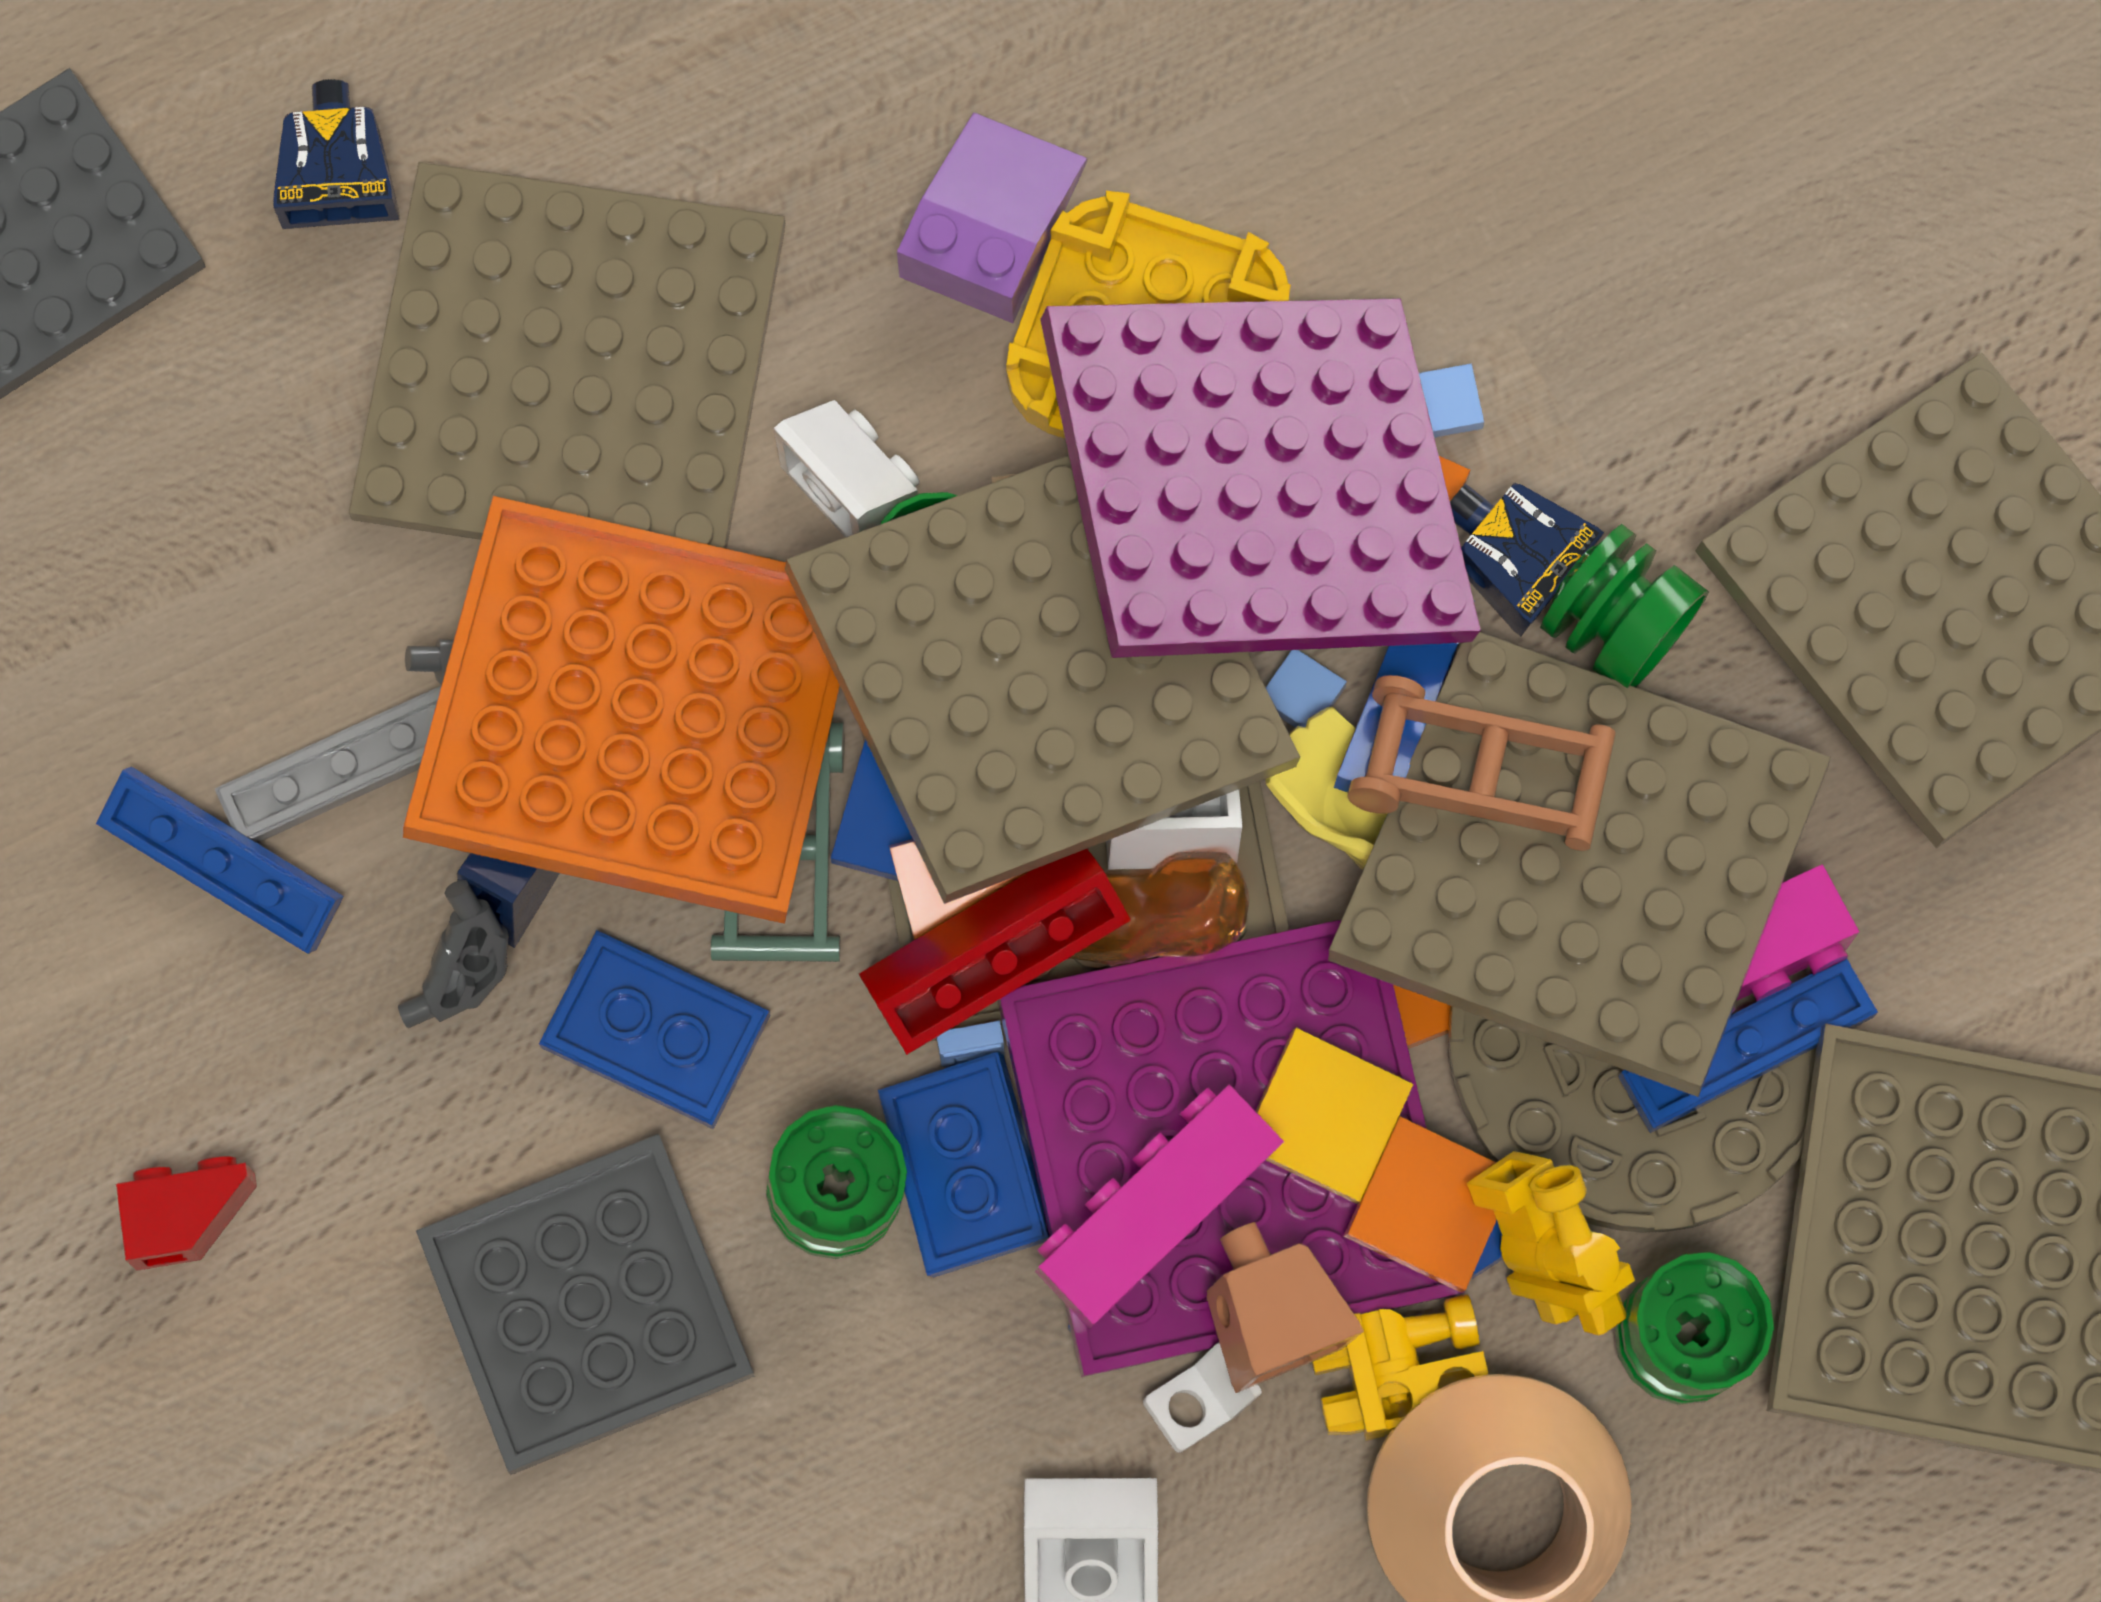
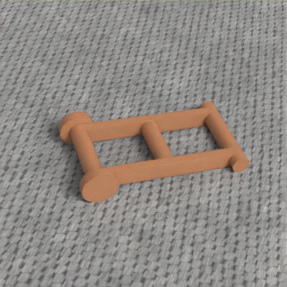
(1405, 700)

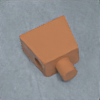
(1275, 1310)

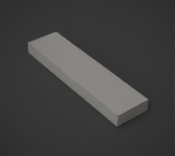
(330, 771)

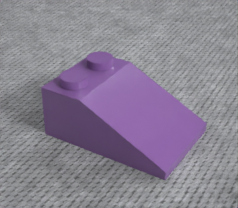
(989, 217)

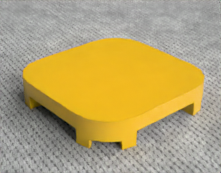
(1129, 255)

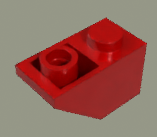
(181, 1214)

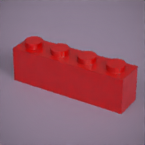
(994, 948)

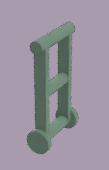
(815, 847)

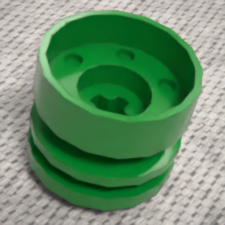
(1623, 608)
(852, 1149)
(1730, 1319)

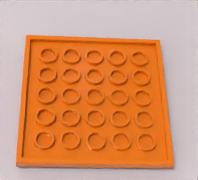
(628, 713)

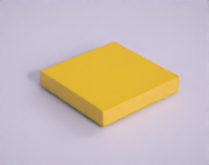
(1330, 1114)

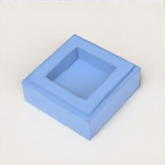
(1452, 400)
(1303, 688)
(970, 1043)

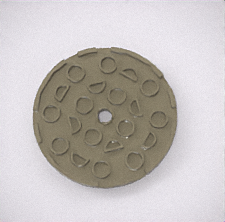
(1578, 1114)

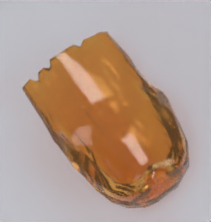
(1178, 909)

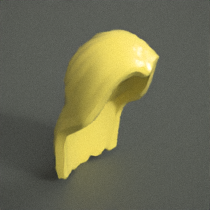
(1310, 791)

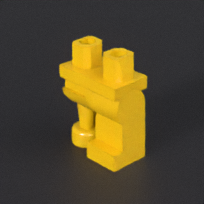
(1550, 1243)
(1388, 1371)

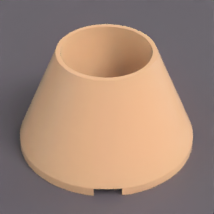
(1462, 1436)

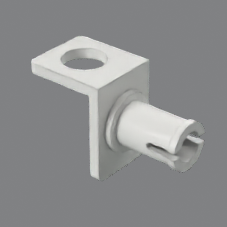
(1212, 1388)

